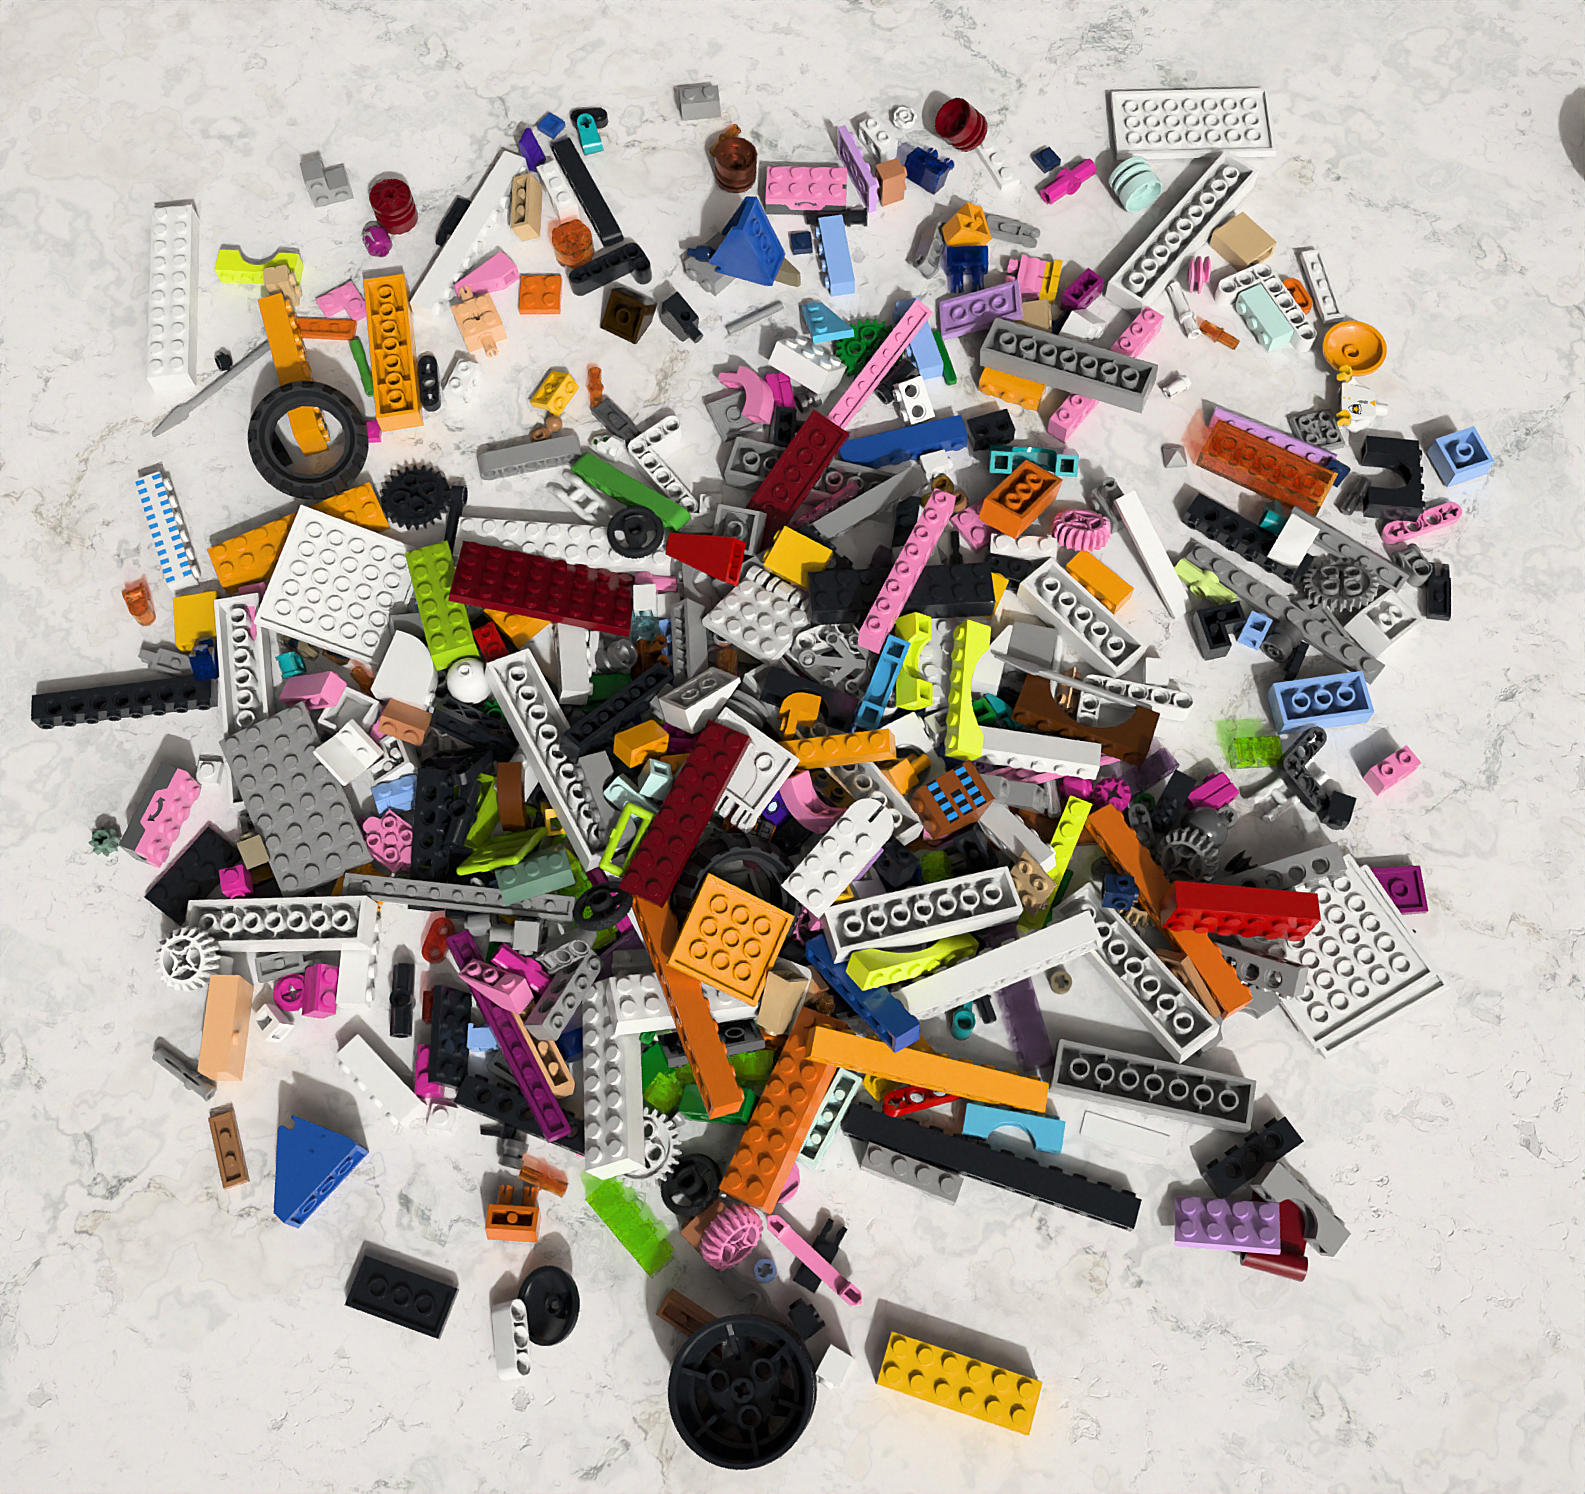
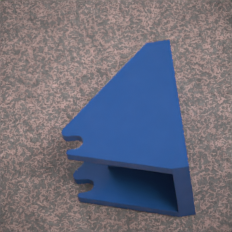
(750, 246)
(309, 1168)

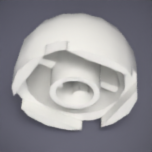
(467, 681)

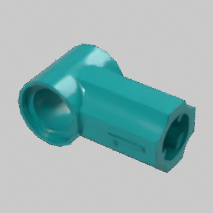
(1273, 518)

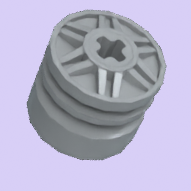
(746, 708)

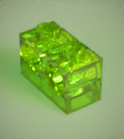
(1255, 752)

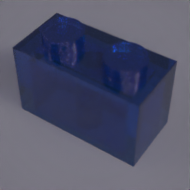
(205, 658)

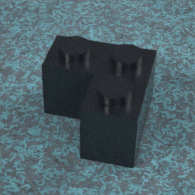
(1213, 628)

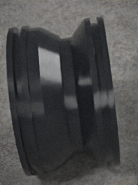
(727, 1404)

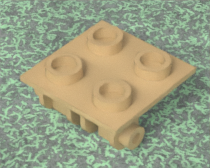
(1031, 884)

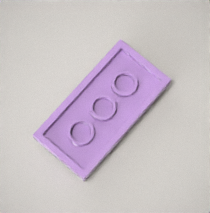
(857, 168)
(979, 309)
(1227, 1225)

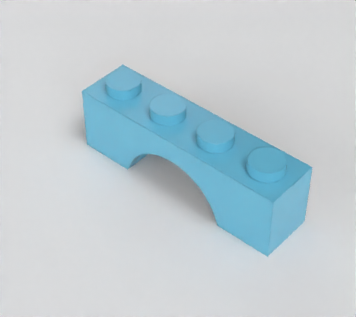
(1044, 1132)

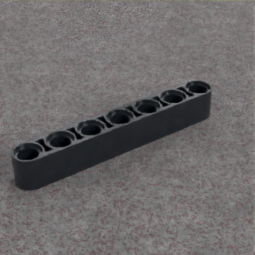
(587, 192)

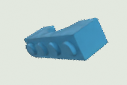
(882, 683)

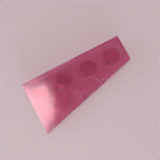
(829, 504)

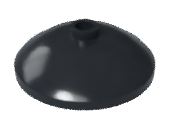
(541, 1295)

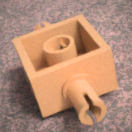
(478, 322)

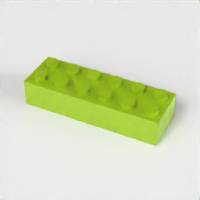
(444, 622)

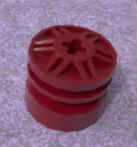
(961, 124)
(393, 206)

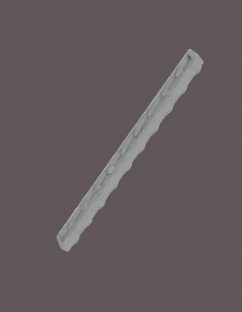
(1280, 609)
(456, 897)

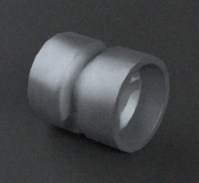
(1283, 640)
(616, 657)

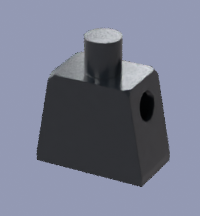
(680, 318)

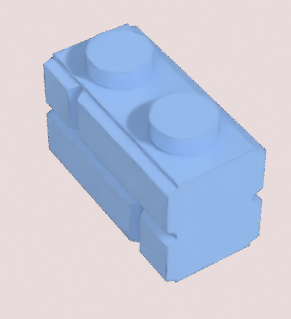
(395, 795)

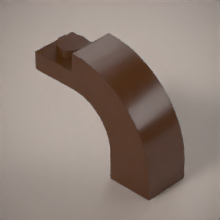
(512, 797)

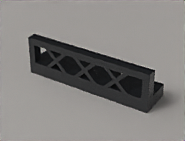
(474, 731)

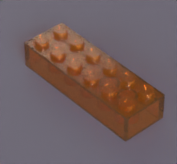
(1265, 468)

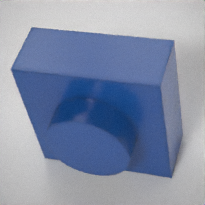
(551, 125)

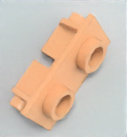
(1064, 697)

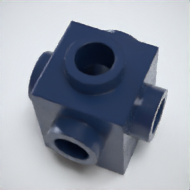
(1118, 892)

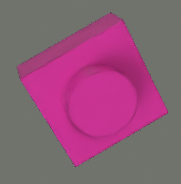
(374, 431)

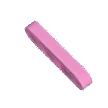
(1422, 525)

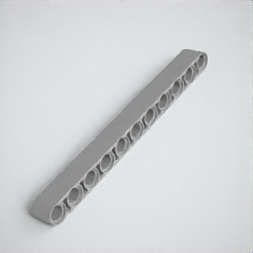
(850, 515)

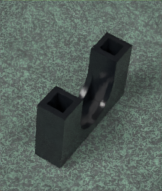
(1403, 458)

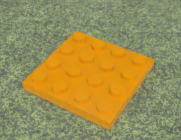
(730, 940)

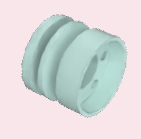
(1135, 184)

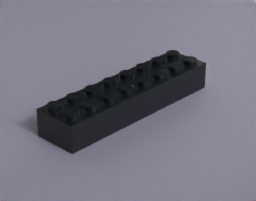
(938, 593)

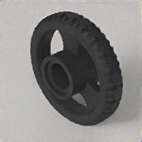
(632, 524)
(603, 906)
(698, 1190)

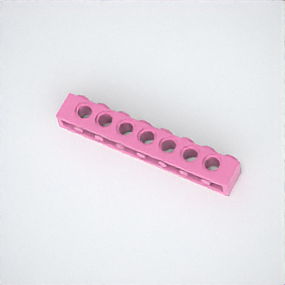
(1130, 343)
(906, 571)

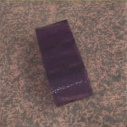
(1153, 770)

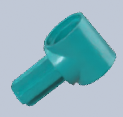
(965, 1016)

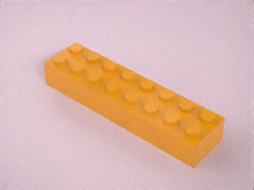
(393, 353)
(291, 366)
(255, 554)

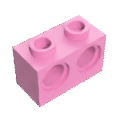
(1391, 770)

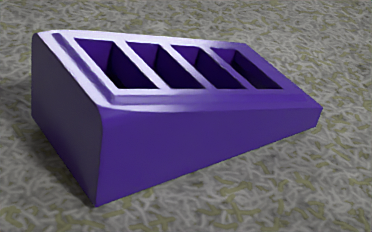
(531, 150)

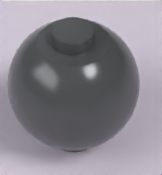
(1208, 822)

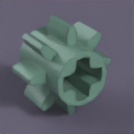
(104, 841)

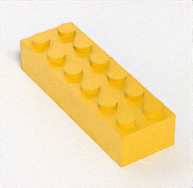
(959, 1383)

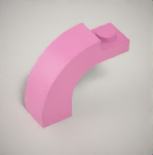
(759, 396)
(805, 804)

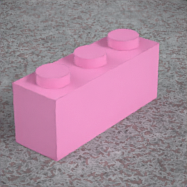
(315, 690)

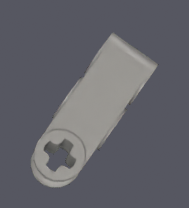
(930, 250)
(565, 949)

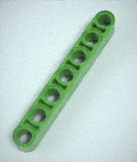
(630, 491)

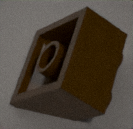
(628, 314)

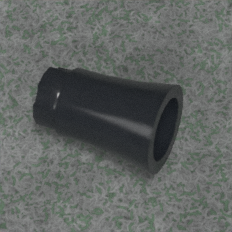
(902, 372)

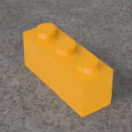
(1012, 388)
(1099, 581)

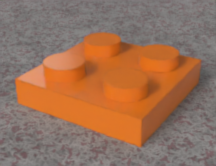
(540, 295)

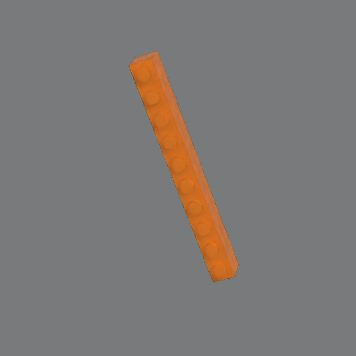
(1133, 859)
(690, 1013)

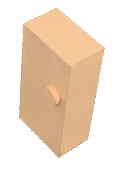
(225, 1028)

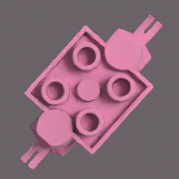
(389, 840)

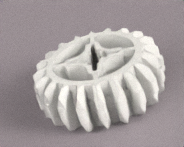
(178, 961)

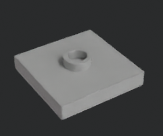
(729, 418)

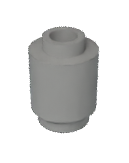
(480, 923)

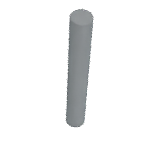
(755, 318)

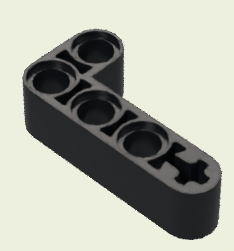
(611, 267)

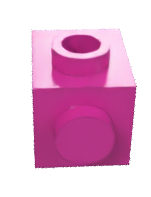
(236, 882)

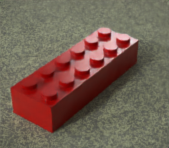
(1239, 910)

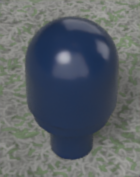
(701, 253)

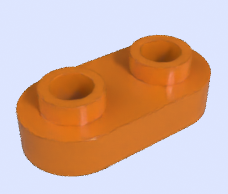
(1299, 294)

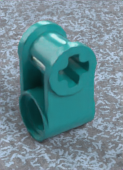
(589, 137)
(291, 664)

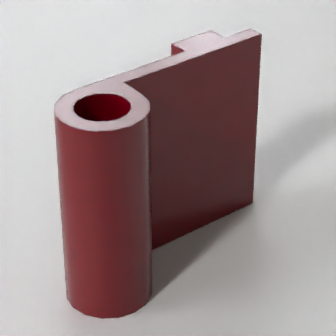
(1291, 1261)

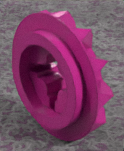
(1123, 792)
(283, 988)

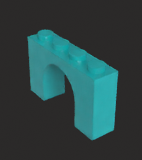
(1056, 460)

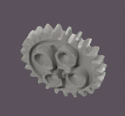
(1357, 585)

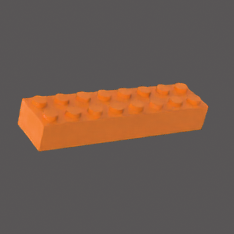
(780, 1119)

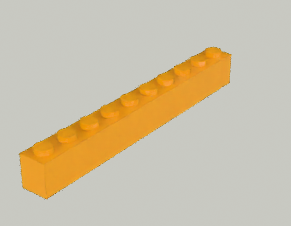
(828, 750)
(926, 1070)

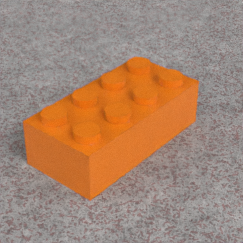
(1020, 499)

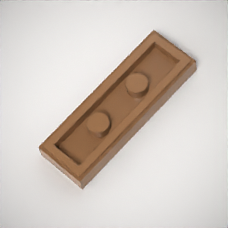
(228, 1149)

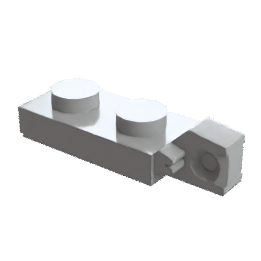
(167, 662)

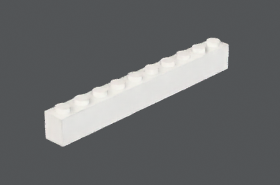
(468, 238)

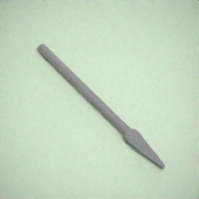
(182, 413)
(1034, 669)

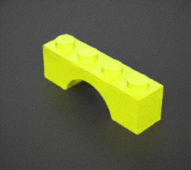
(232, 268)
(911, 688)

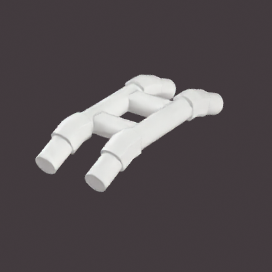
(582, 488)
(1284, 803)

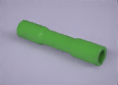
(360, 358)

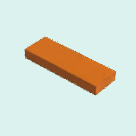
(327, 329)

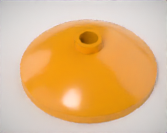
(1355, 340)

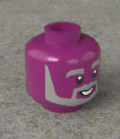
(377, 241)

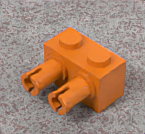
(514, 1222)

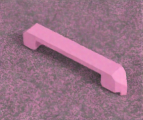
(814, 1261)

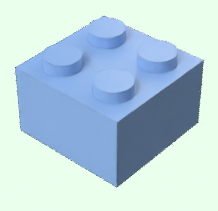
(1460, 456)

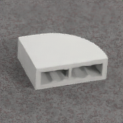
(407, 673)

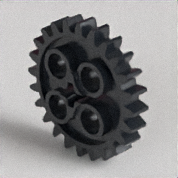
(415, 497)

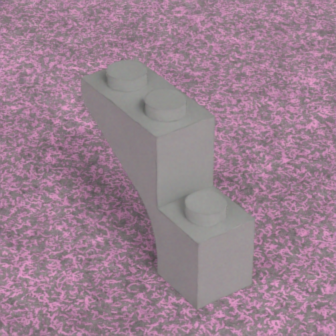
(1017, 794)

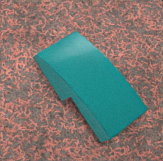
(1003, 711)

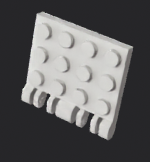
(759, 617)
(757, 775)

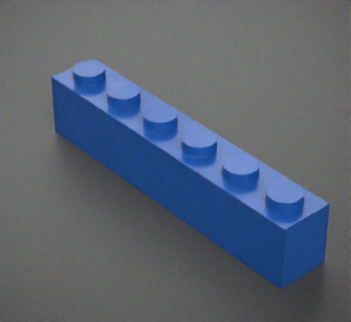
(905, 443)
(875, 1006)

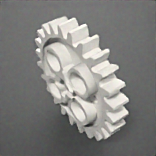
(661, 1138)

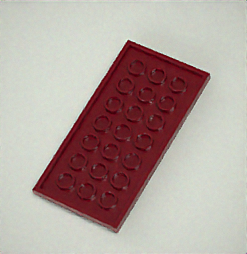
(543, 588)

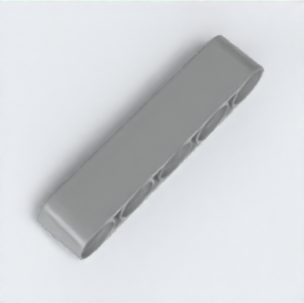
(529, 457)

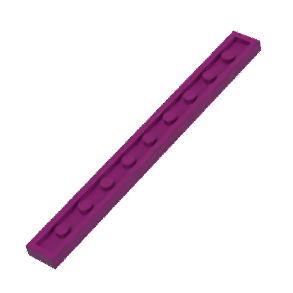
(514, 1048)

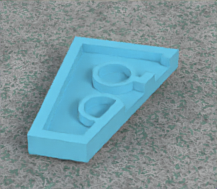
(824, 323)

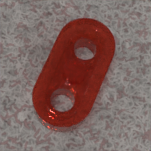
(437, 941)

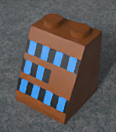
(952, 800)

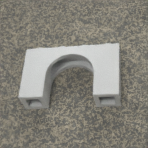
(910, 734)

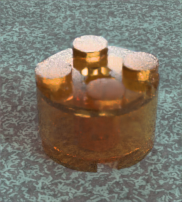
(573, 244)

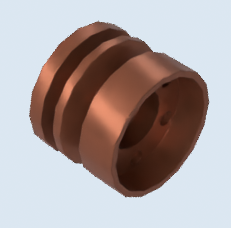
(735, 165)

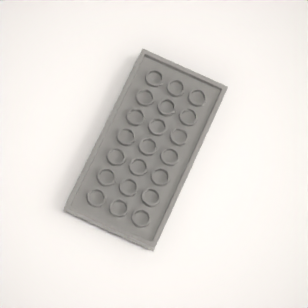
(295, 802)

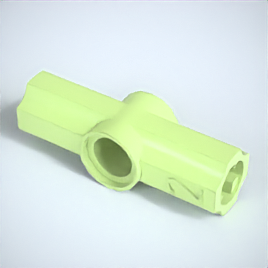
(1204, 583)

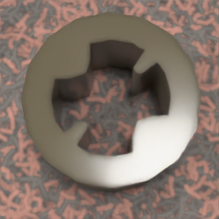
(1066, 978)

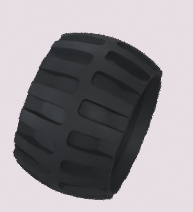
(308, 394)
(729, 848)

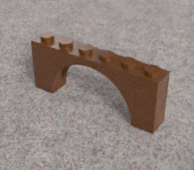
(1125, 742)

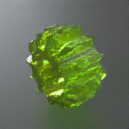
(936, 867)

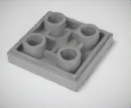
(1318, 429)

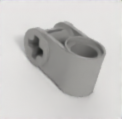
(1413, 561)

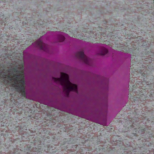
(1082, 291)

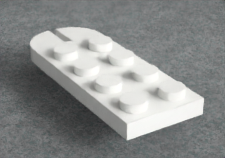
(840, 855)

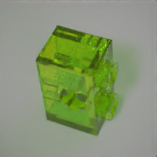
(664, 1092)

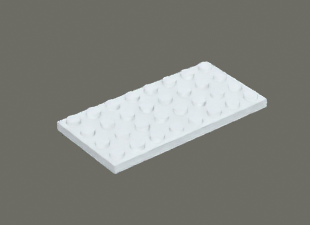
(1193, 123)

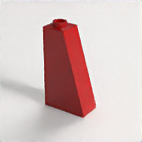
(712, 555)

